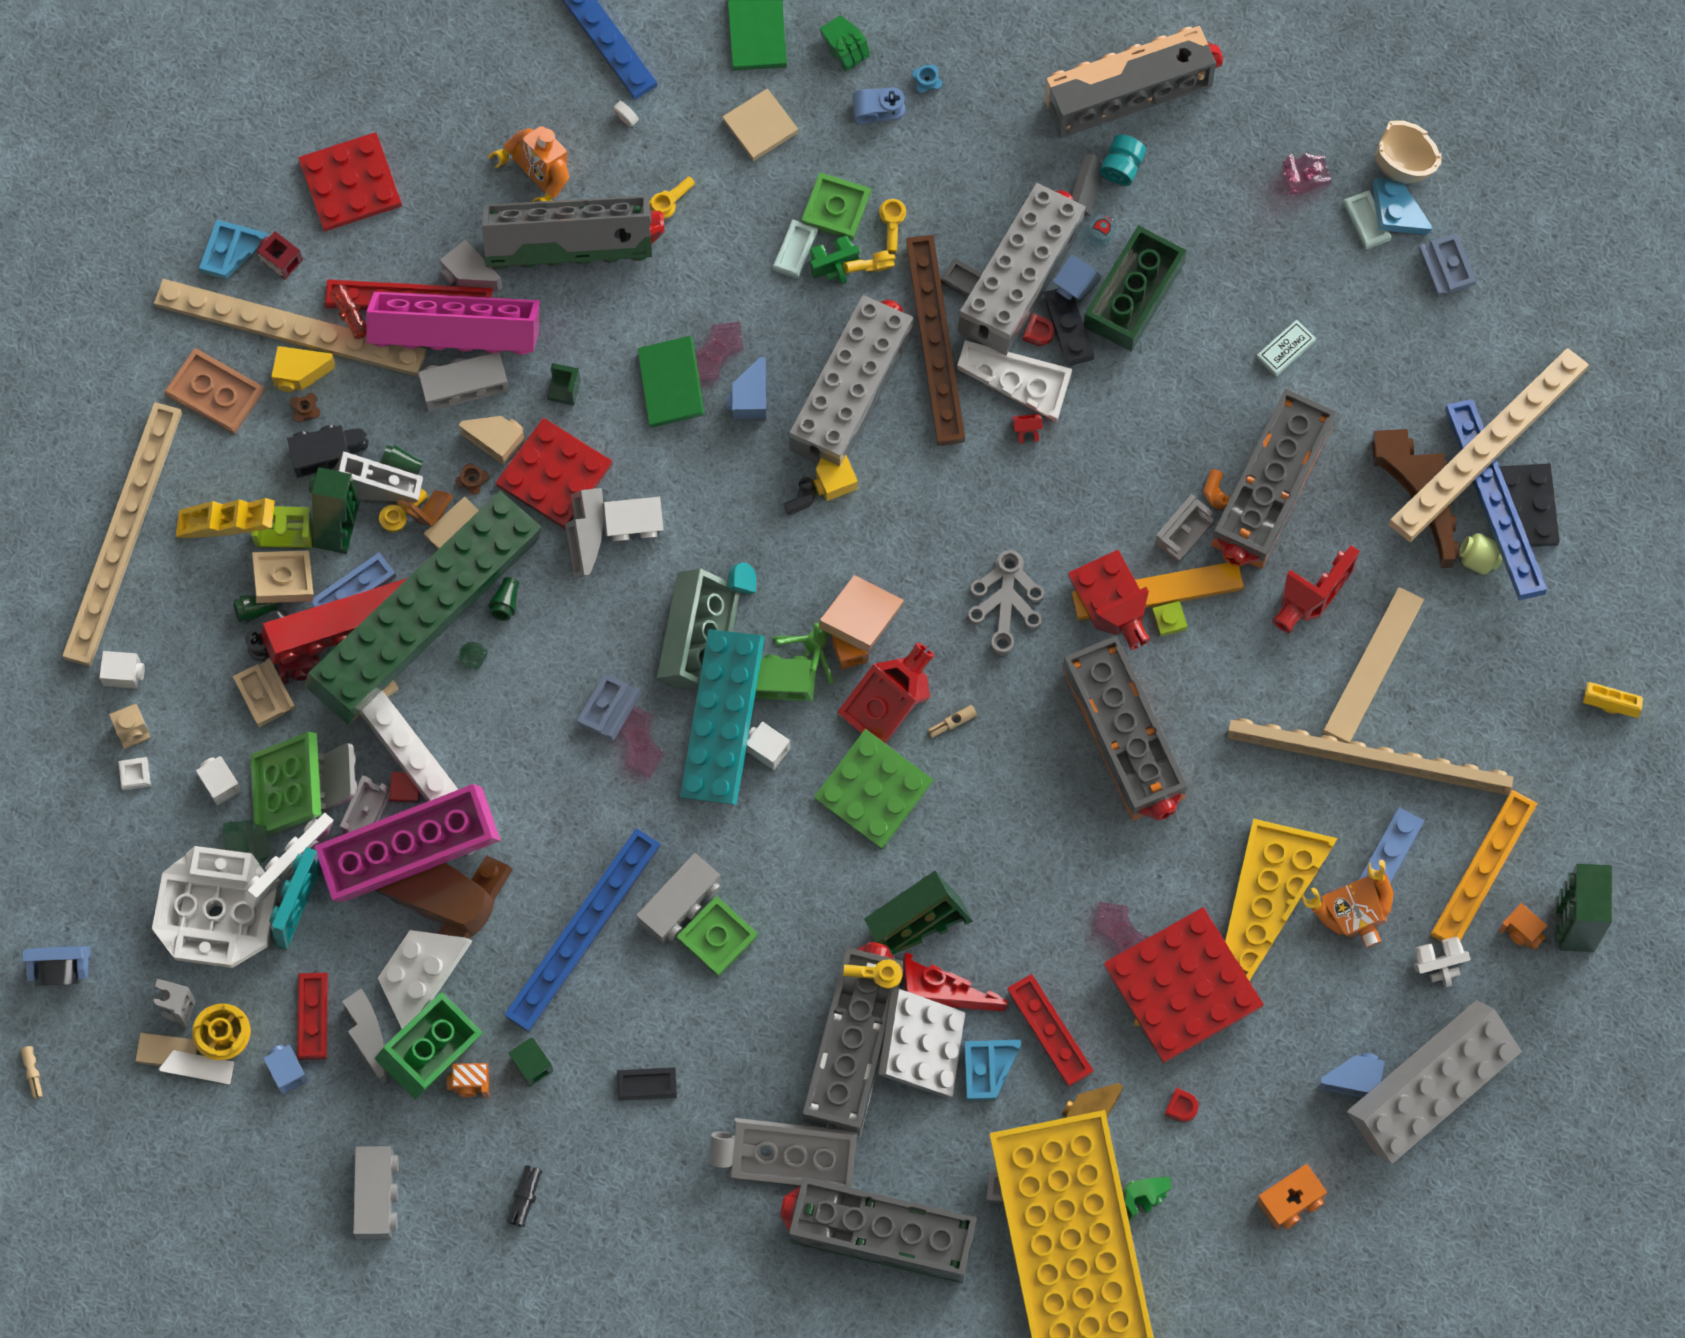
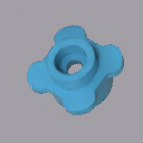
(929, 71)

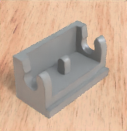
(1184, 528)
(366, 806)
(177, 1000)

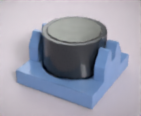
(57, 965)

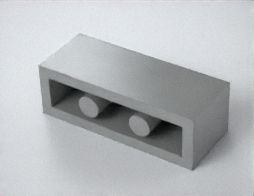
(463, 380)
(679, 899)
(375, 1192)

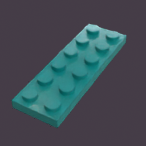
(722, 717)

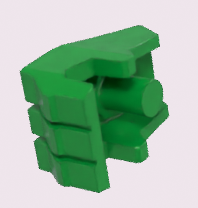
(845, 42)
(1145, 1192)

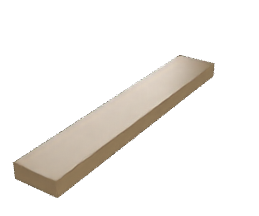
(1373, 665)

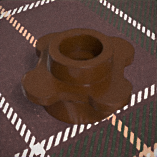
(310, 413)
(469, 471)

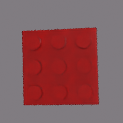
(350, 181)
(550, 470)

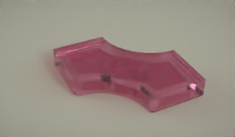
(723, 342)
(643, 753)
(1115, 924)

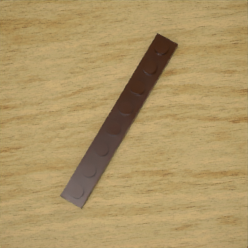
(935, 340)

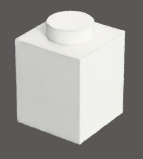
(121, 670)
(767, 745)
(218, 779)

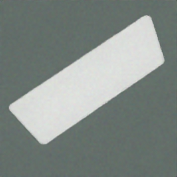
(198, 1067)

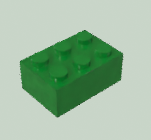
(428, 1045)

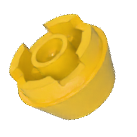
(221, 1031)

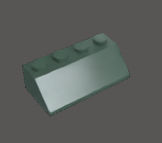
(697, 604)

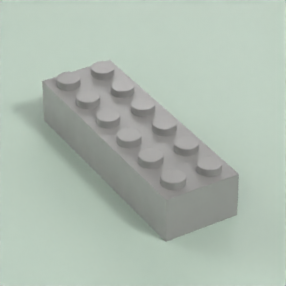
(1434, 1081)

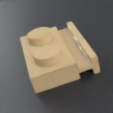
(264, 692)

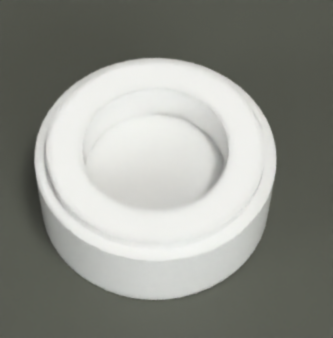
(625, 113)

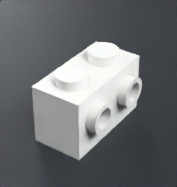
(633, 516)

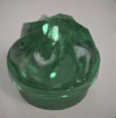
(473, 655)

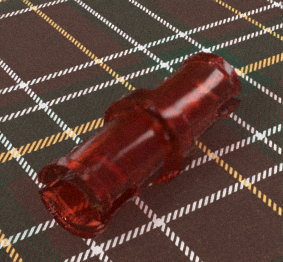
(349, 311)

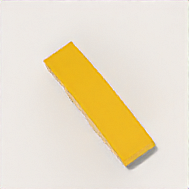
(224, 519)

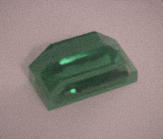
(246, 838)

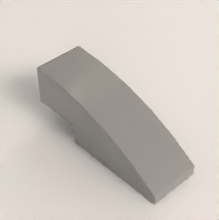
(586, 530)
(367, 1032)

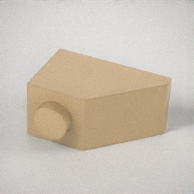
(494, 436)

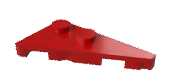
(947, 987)

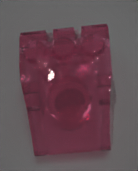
(1305, 173)

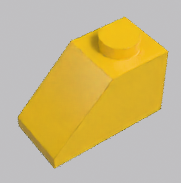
(299, 368)
(834, 479)

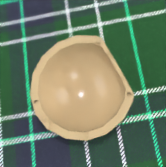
(1406, 153)

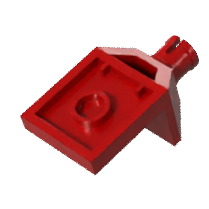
(1112, 597)
(1307, 601)
(888, 694)

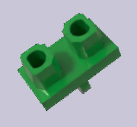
(833, 263)

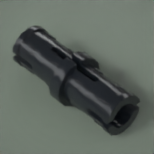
(524, 1196)

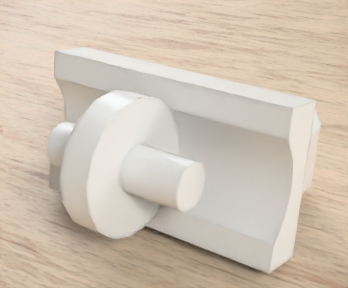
(1453, 955)

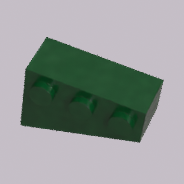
(333, 509)
(916, 913)

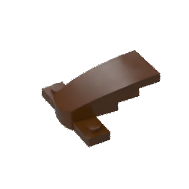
(452, 897)

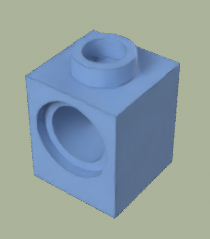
(285, 1068)

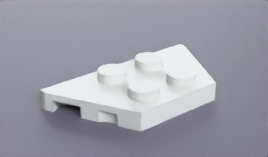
(419, 971)

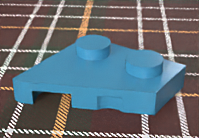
(1397, 208)
(229, 248)
(988, 1066)

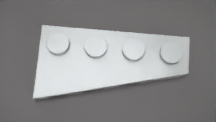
(1022, 378)
(315, 833)

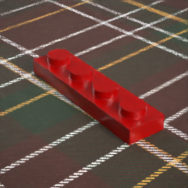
(1050, 1030)

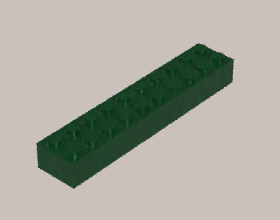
(422, 607)

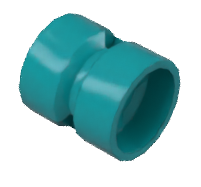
(1123, 159)

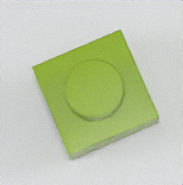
(1169, 618)

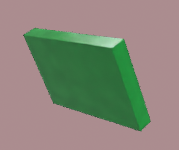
(757, 34)
(671, 381)

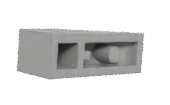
(379, 480)

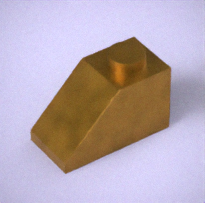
(1094, 1101)

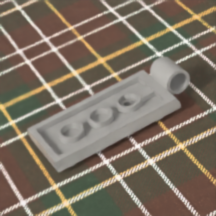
(795, 1154)

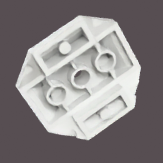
(197, 885)

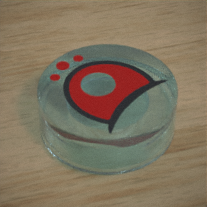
(1102, 228)

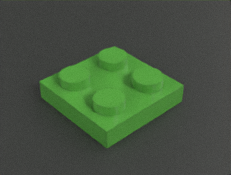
(836, 206)
(717, 936)

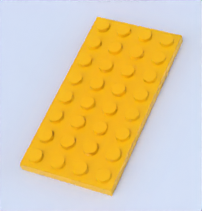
(1070, 1229)

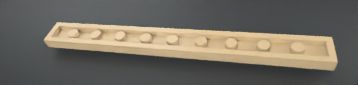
(285, 327)
(1488, 445)
(122, 534)
(1380, 758)

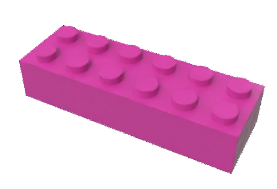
(453, 322)
(407, 843)

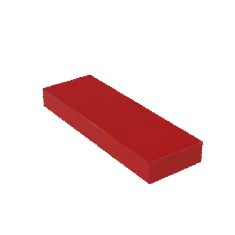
(312, 1016)

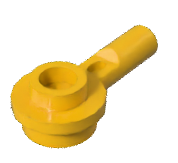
(666, 200)
(892, 213)
(880, 262)
(394, 518)
(885, 974)

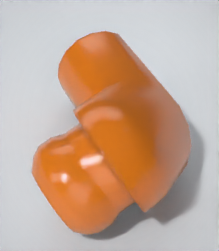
(1212, 491)

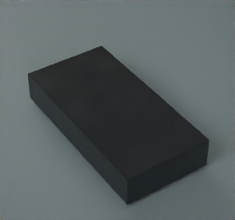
(647, 1084)

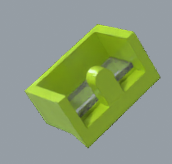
(289, 529)

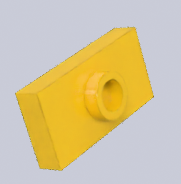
(1613, 700)

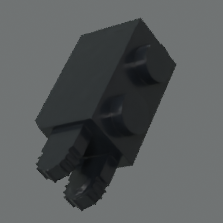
(324, 448)

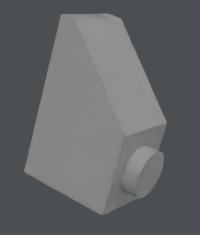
(468, 269)

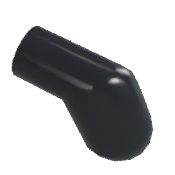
(804, 497)

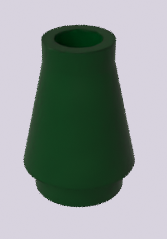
(401, 460)
(504, 601)
(248, 610)

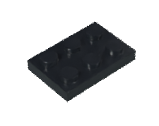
(1534, 500)

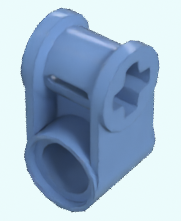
(875, 105)

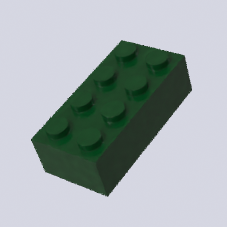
(1134, 288)
(1584, 908)

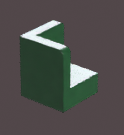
(564, 384)
(530, 1061)

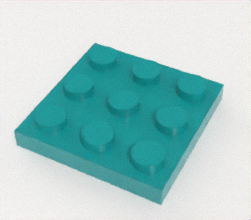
(295, 897)

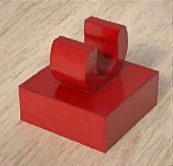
(1025, 424)

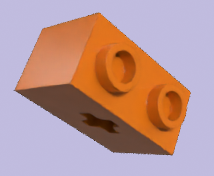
(1301, 1183)

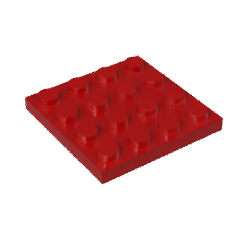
(1183, 985)

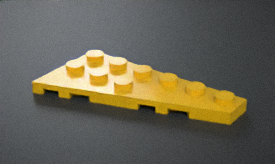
(1271, 883)

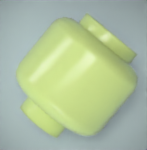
(1480, 554)

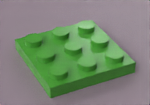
(286, 783)
(874, 789)

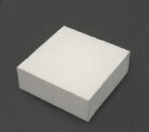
(134, 773)

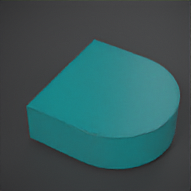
(742, 578)

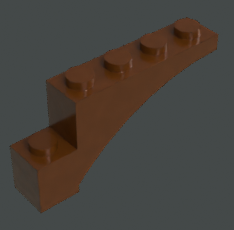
(1395, 454)

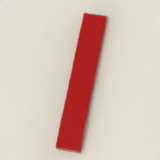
(362, 291)

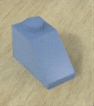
(1076, 278)
(749, 393)
(1354, 1076)

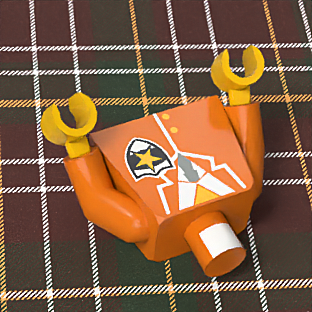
(539, 157)
(1357, 906)

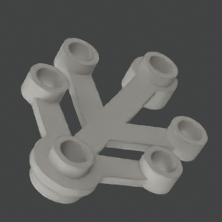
(1006, 598)

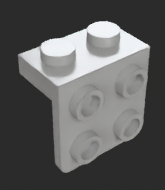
(337, 776)

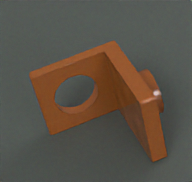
(431, 511)

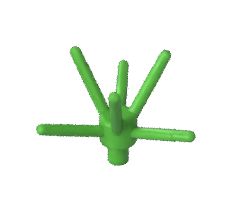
(814, 644)

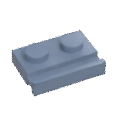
(1447, 265)
(609, 707)

